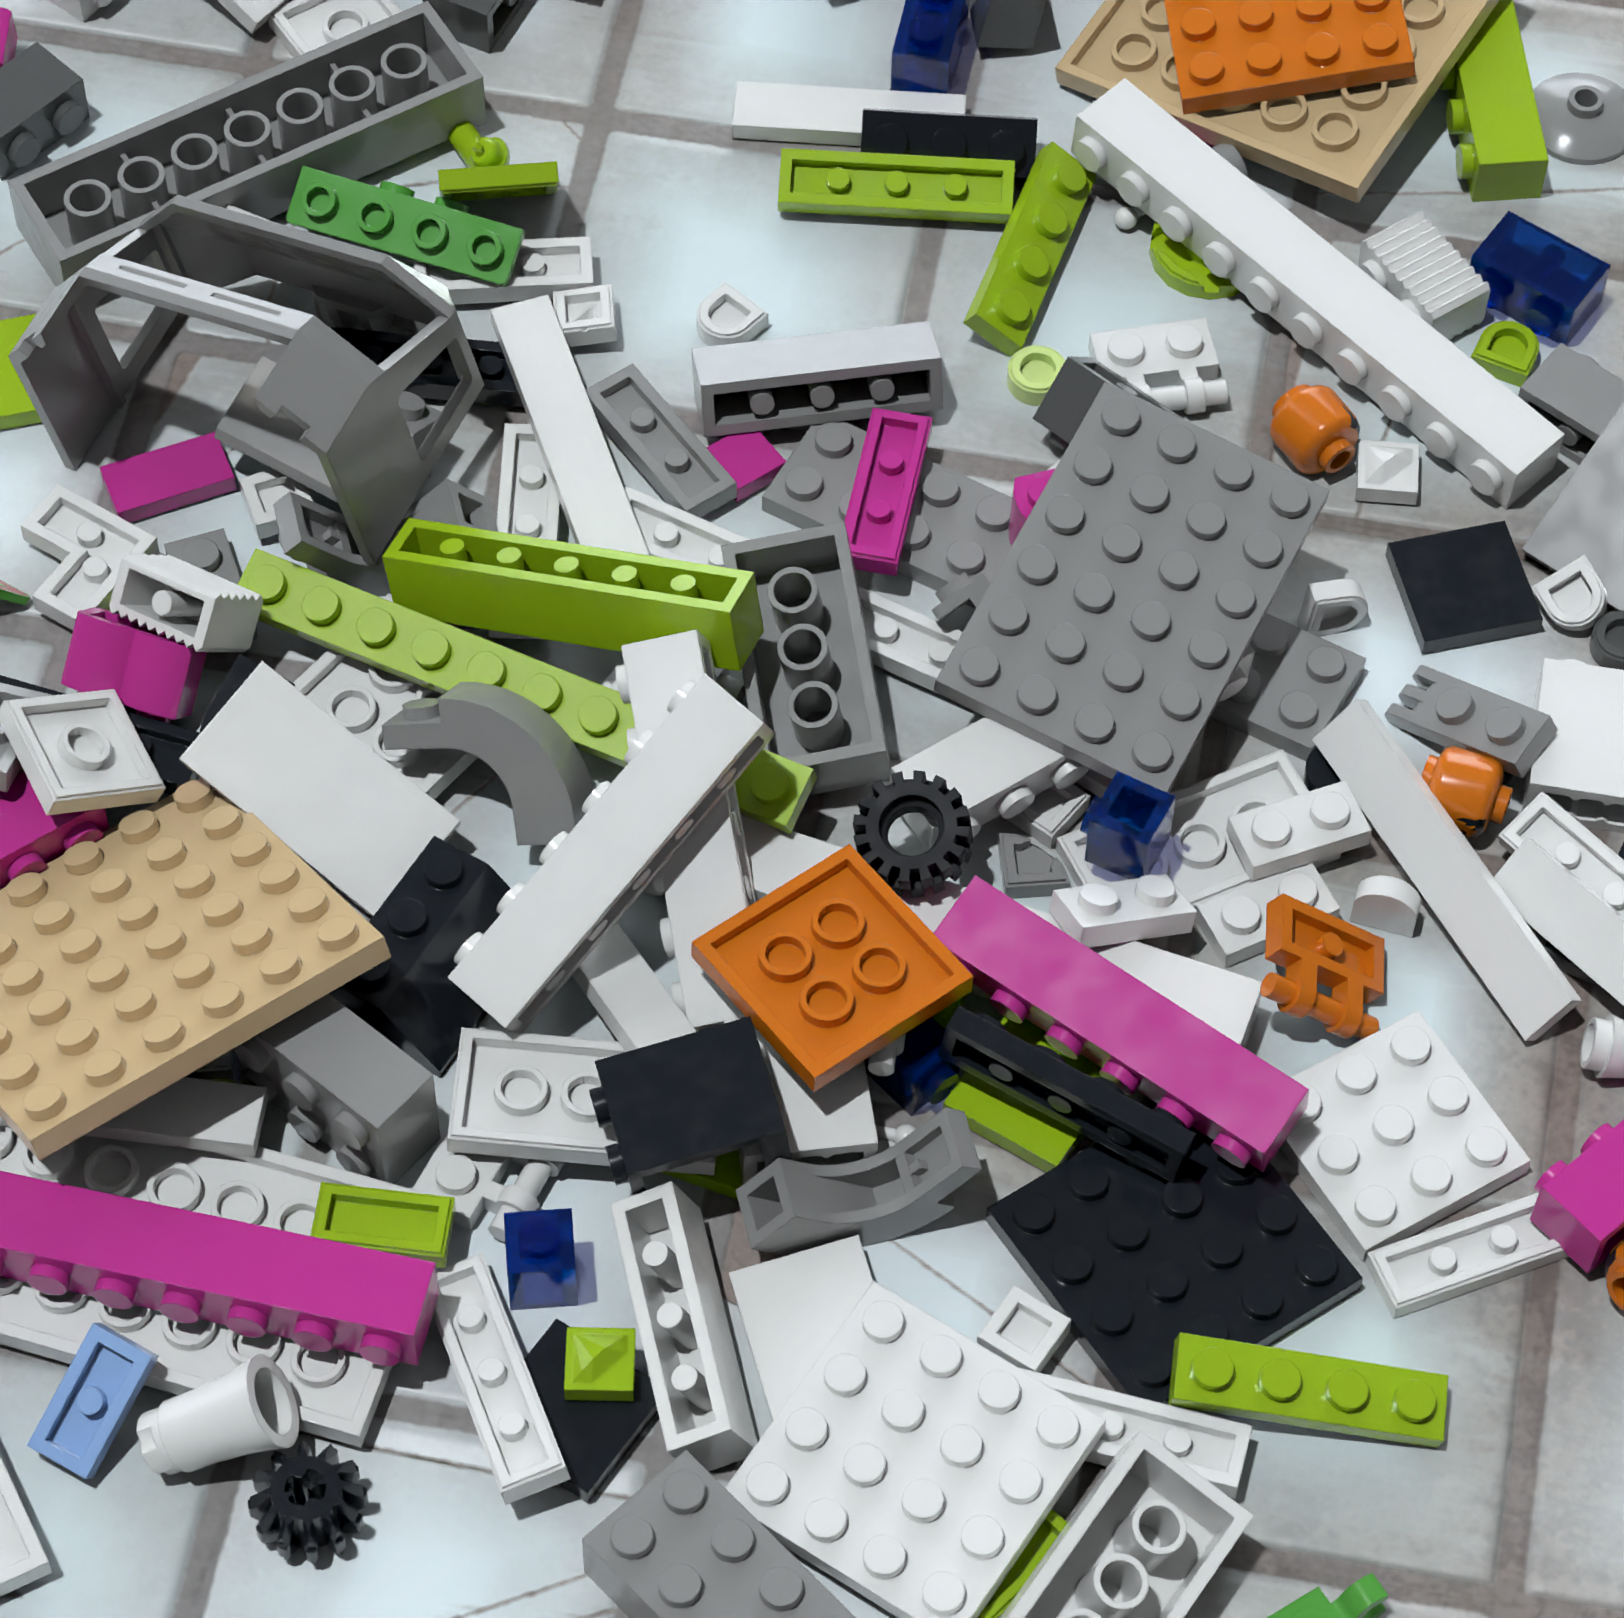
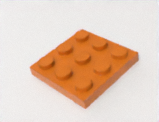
(831, 967)

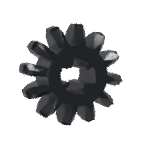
(317, 1521)

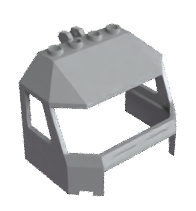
(319, 379)

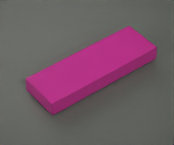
(886, 488)

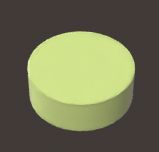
(1032, 373)

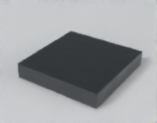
(1463, 587)
(588, 1432)

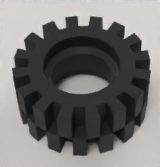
(914, 796)

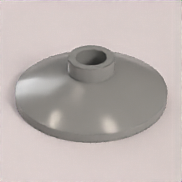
(1581, 118)

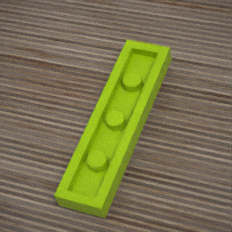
(896, 185)
(1030, 249)
(1308, 1390)

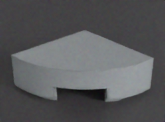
(1028, 869)

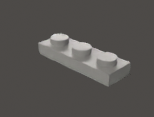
(660, 443)

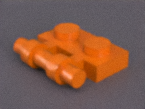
(1328, 952)

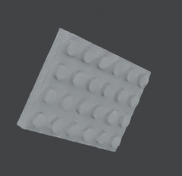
(1132, 590)

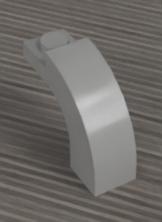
(327, 545)
(516, 740)
(878, 1197)

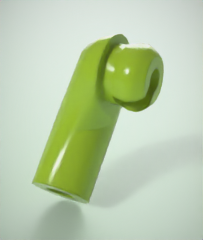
(478, 150)

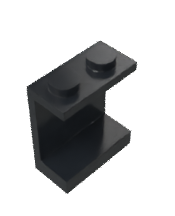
(688, 1102)

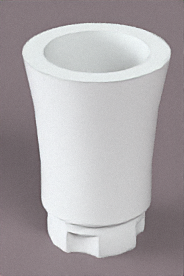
(221, 1420)

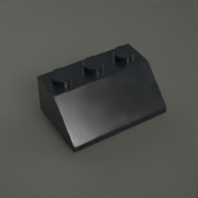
(425, 923)

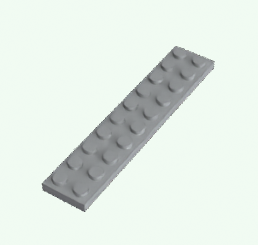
(963, 527)

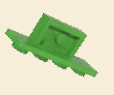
(405, 226)

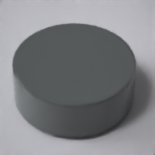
(1608, 640)

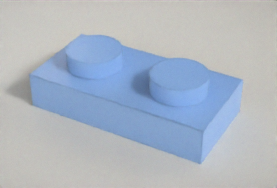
(92, 1400)

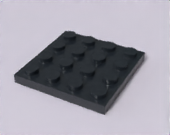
(1155, 1258)

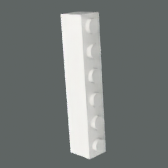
(1003, 769)
(610, 853)
(711, 869)

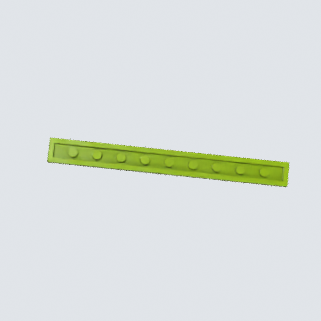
(443, 655)

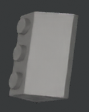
(276, 439)

